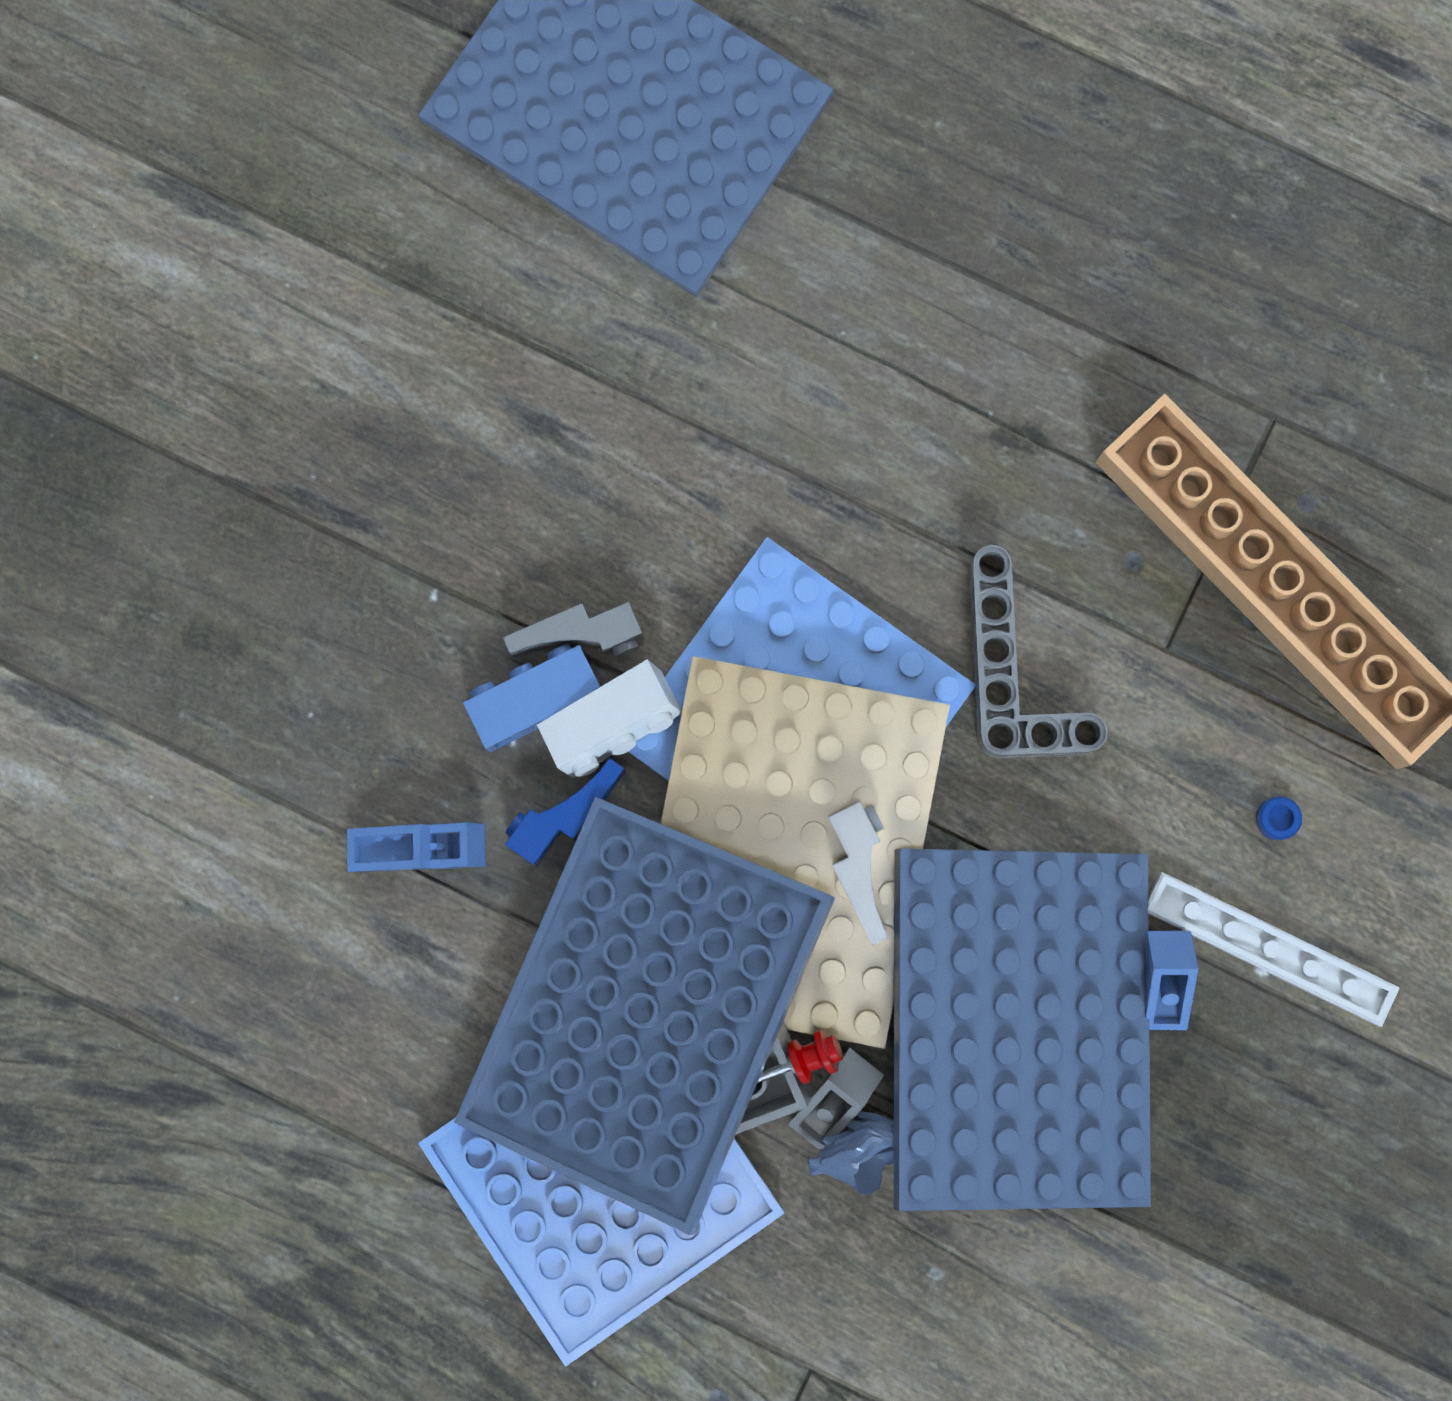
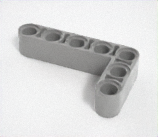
(1006, 674)

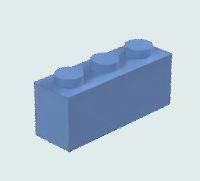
(529, 696)

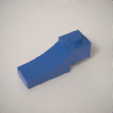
(536, 833)

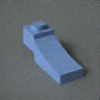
(416, 847)

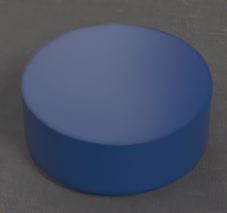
(1278, 818)

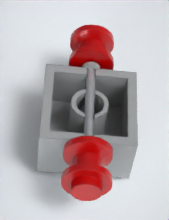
(787, 1077)

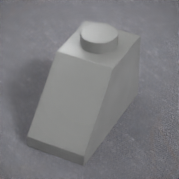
(837, 1099)

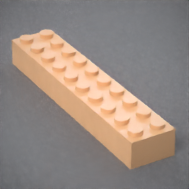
(1281, 582)

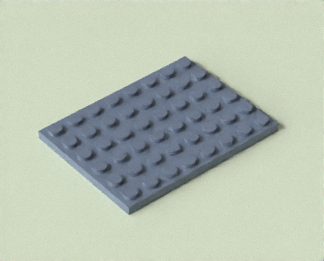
(631, 120)
(644, 1014)
(1020, 1030)

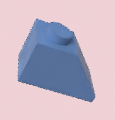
(1169, 979)

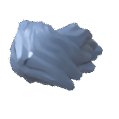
(858, 1153)

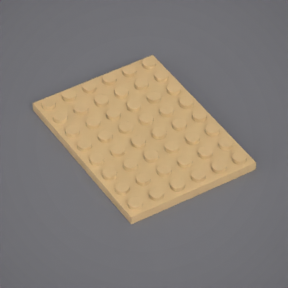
(763, 769)

